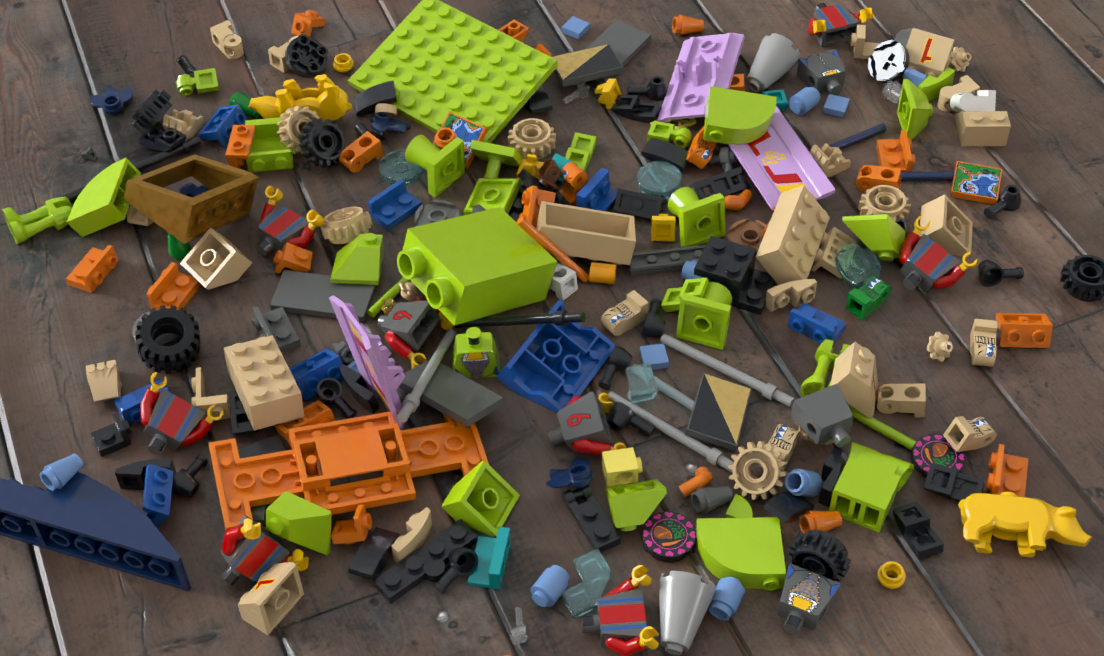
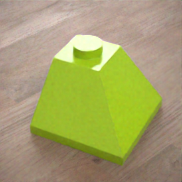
(913, 109)
(878, 233)
(359, 261)
(481, 500)
(633, 502)
(300, 522)

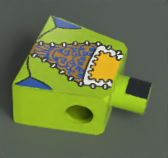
(476, 354)

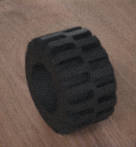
(162, 322)

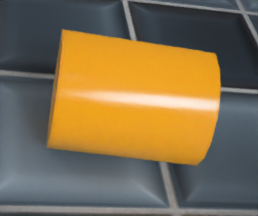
(602, 273)

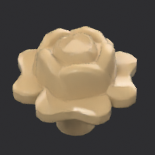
(959, 59)
(410, 291)
(939, 346)

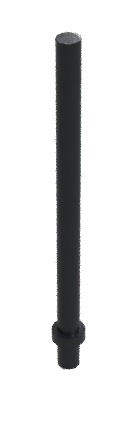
(184, 147)

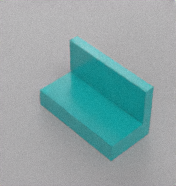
(492, 560)

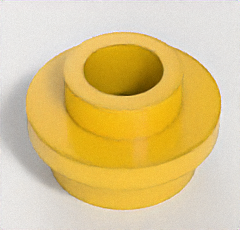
(343, 62)
(894, 569)

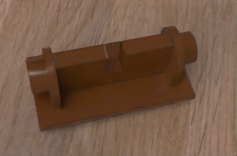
(548, 173)

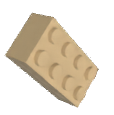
(588, 232)
(793, 236)
(264, 382)

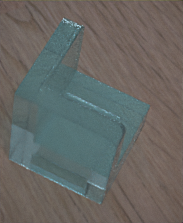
(641, 383)

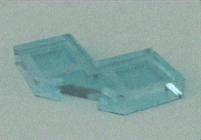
(595, 574)

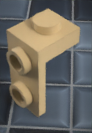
(861, 48)
(204, 403)

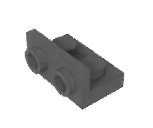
(278, 325)

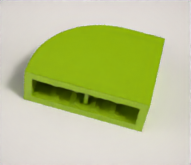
(737, 116)
(103, 199)
(744, 550)

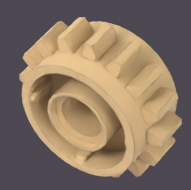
(290, 123)
(532, 137)
(885, 200)
(345, 224)
(744, 474)

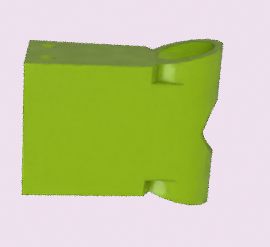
(869, 486)

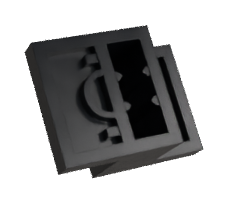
(734, 268)

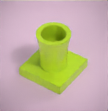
(442, 165)
(698, 217)
(705, 318)

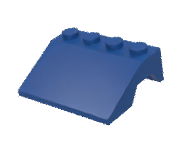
(556, 362)

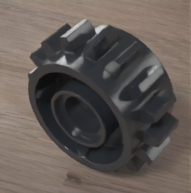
(151, 110)
(311, 142)
(1084, 277)
(820, 554)

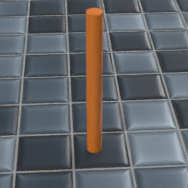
(552, 249)

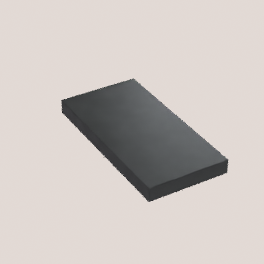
(624, 41)
(310, 295)
(454, 394)

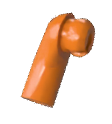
(737, 203)
(702, 479)

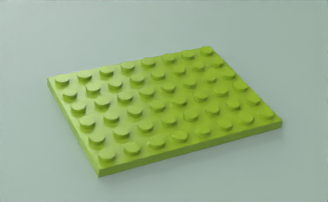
(457, 66)

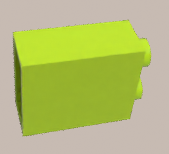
(476, 265)

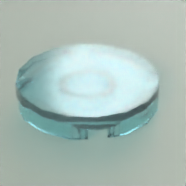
(395, 167)
(658, 179)
(857, 264)

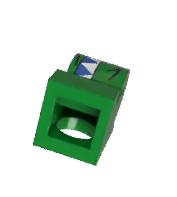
(870, 296)

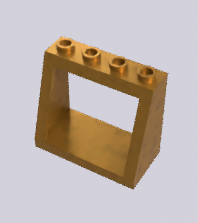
(191, 217)

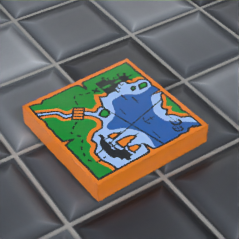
(467, 132)
(976, 183)

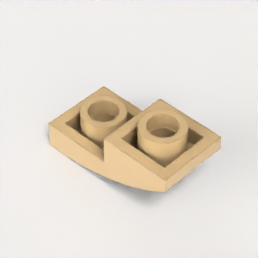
(794, 292)
(417, 532)

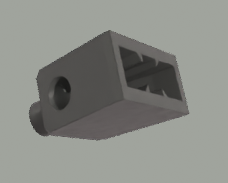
(824, 416)

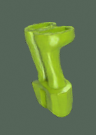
(52, 214)
(826, 362)

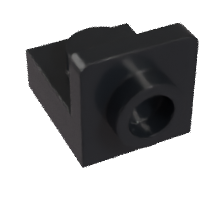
(112, 437)

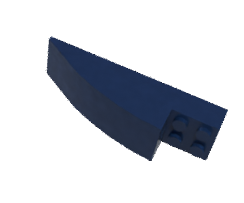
(91, 525)

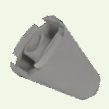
(771, 62)
(682, 609)

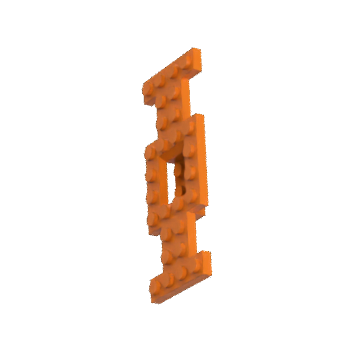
(340, 451)

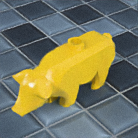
(327, 100)
(1019, 520)

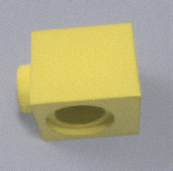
(621, 466)

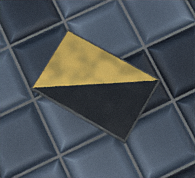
(587, 65)
(718, 411)

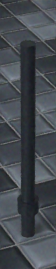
(559, 318)

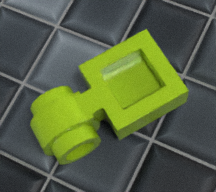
(204, 80)
(667, 132)

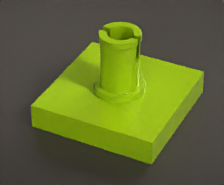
(495, 156)

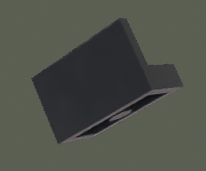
(638, 203)

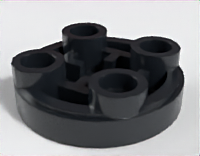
(306, 56)

